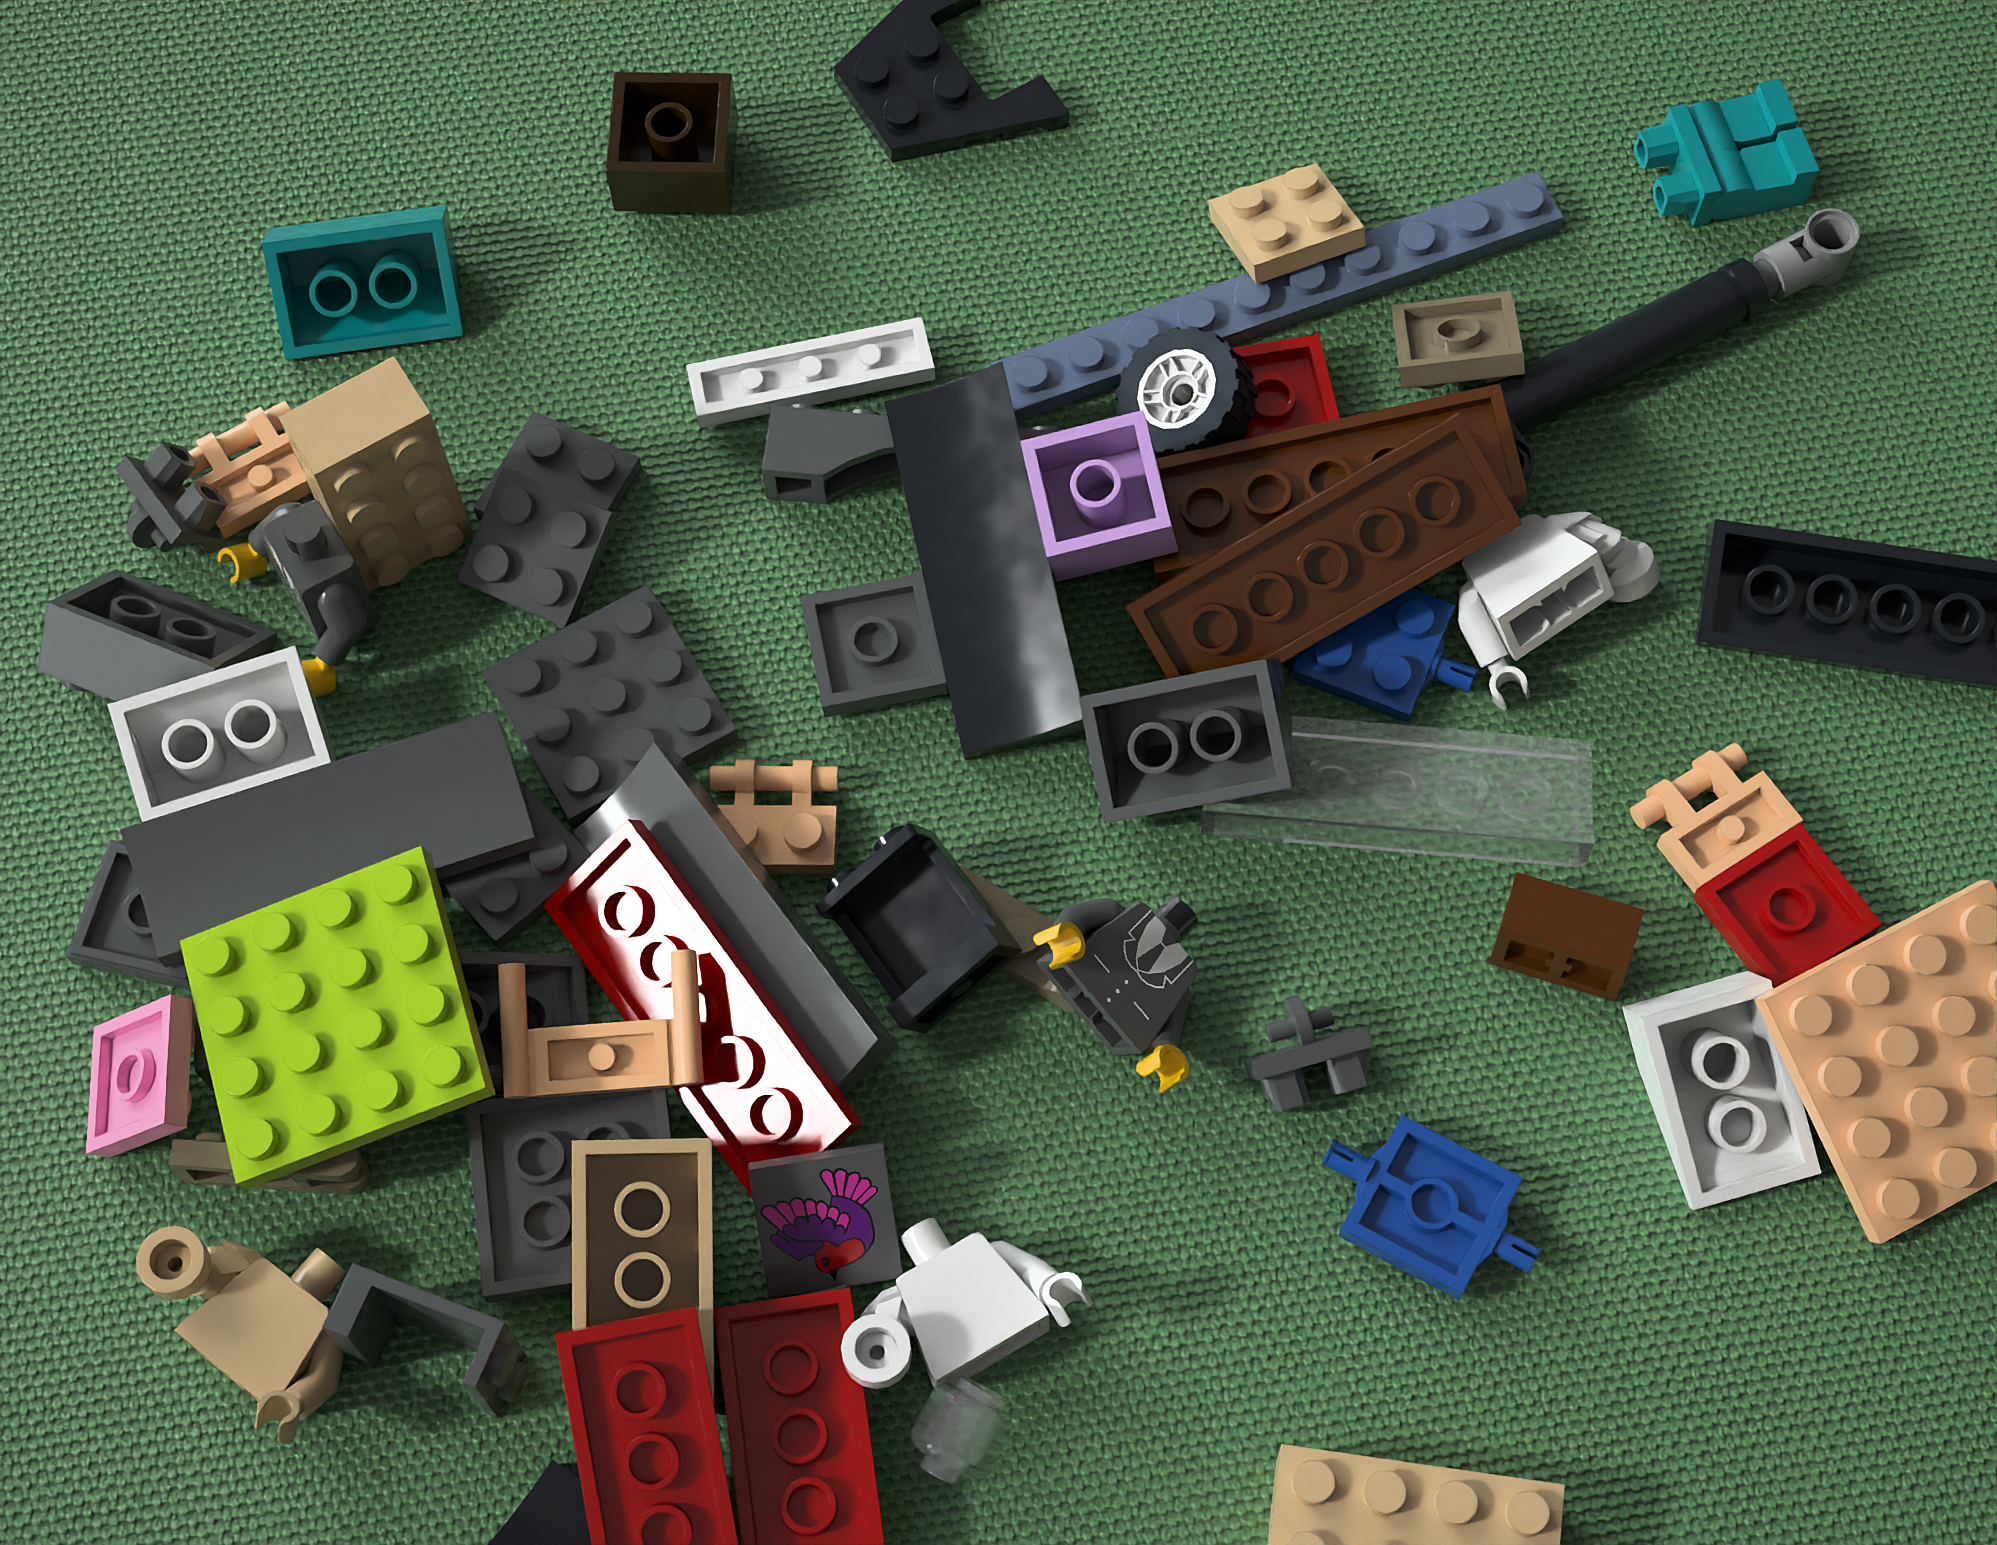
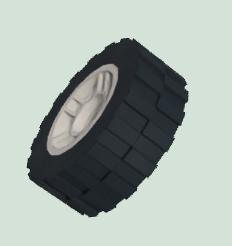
(1162, 384)

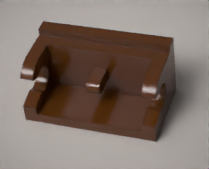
(1566, 936)

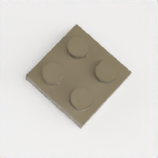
(1457, 340)

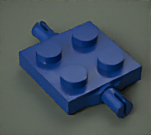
(1386, 656)
(1430, 1207)

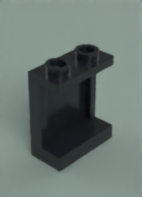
(918, 925)

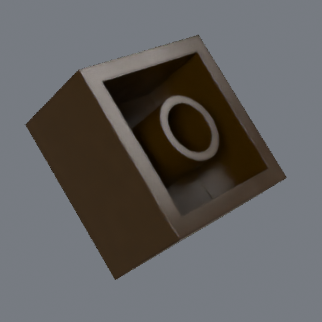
(672, 142)

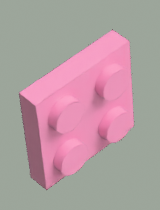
(140, 1076)

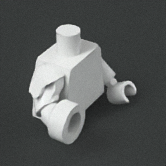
(1541, 583)
(961, 1306)

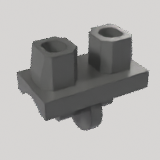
(165, 510)
(1339, 1052)

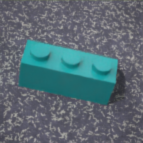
(364, 281)

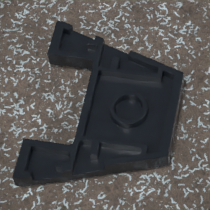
(921, 94)

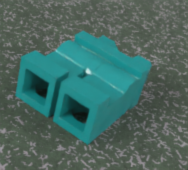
(1729, 157)

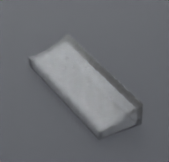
(1424, 794)

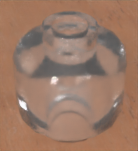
(961, 1430)

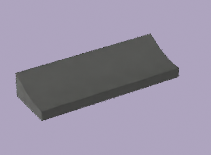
(263, 844)
(749, 911)

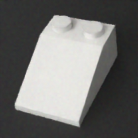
(1721, 1090)

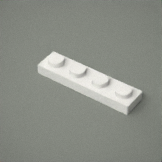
(811, 371)

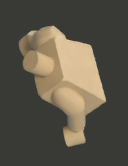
(257, 1320)

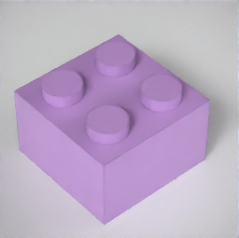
(1099, 496)

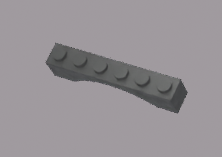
(827, 453)

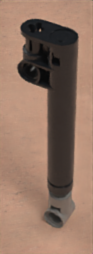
(1675, 324)

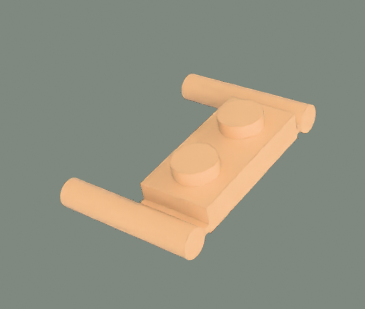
(601, 1054)

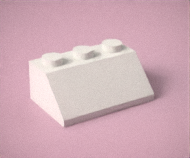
(220, 733)

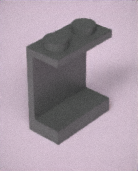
(372, 1305)

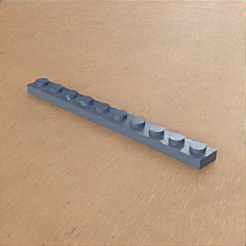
(1245, 310)

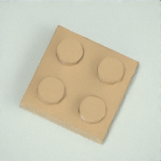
(1286, 223)

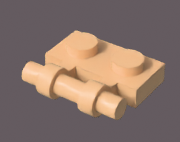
(256, 479)
(1723, 831)
(783, 837)

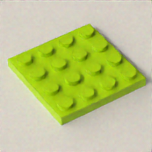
(335, 1018)

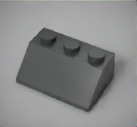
(135, 637)
(1190, 739)

